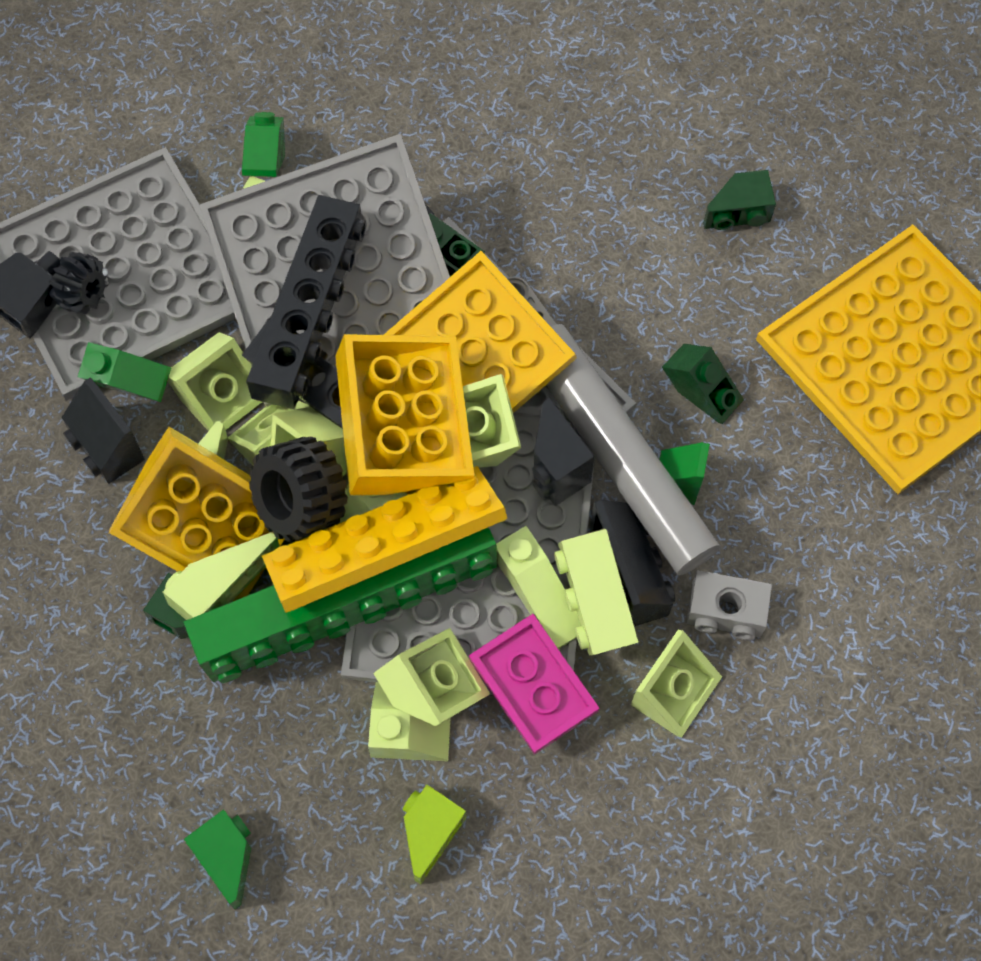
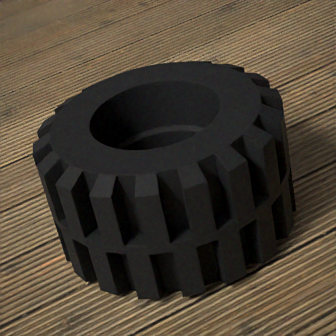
(298, 488)

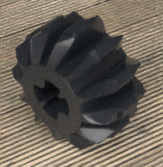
(79, 282)

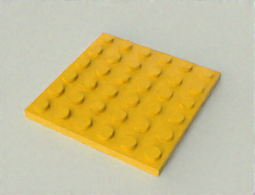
(890, 356)

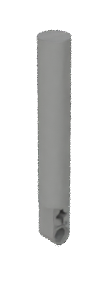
(626, 455)

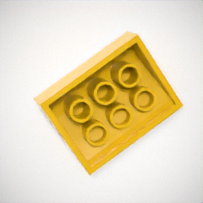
(402, 413)
(188, 506)

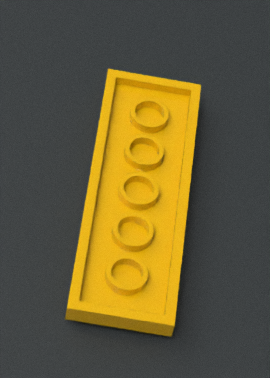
(381, 539)

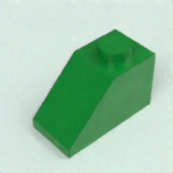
(263, 145)
(124, 372)
(687, 467)
(223, 854)

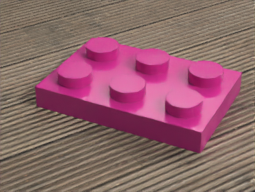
(533, 683)

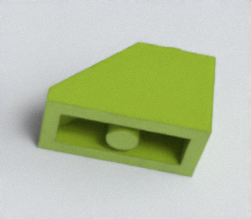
(430, 826)

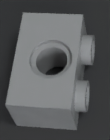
(748, 597)

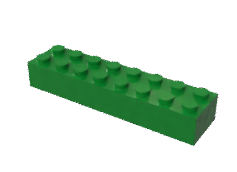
(259, 630)

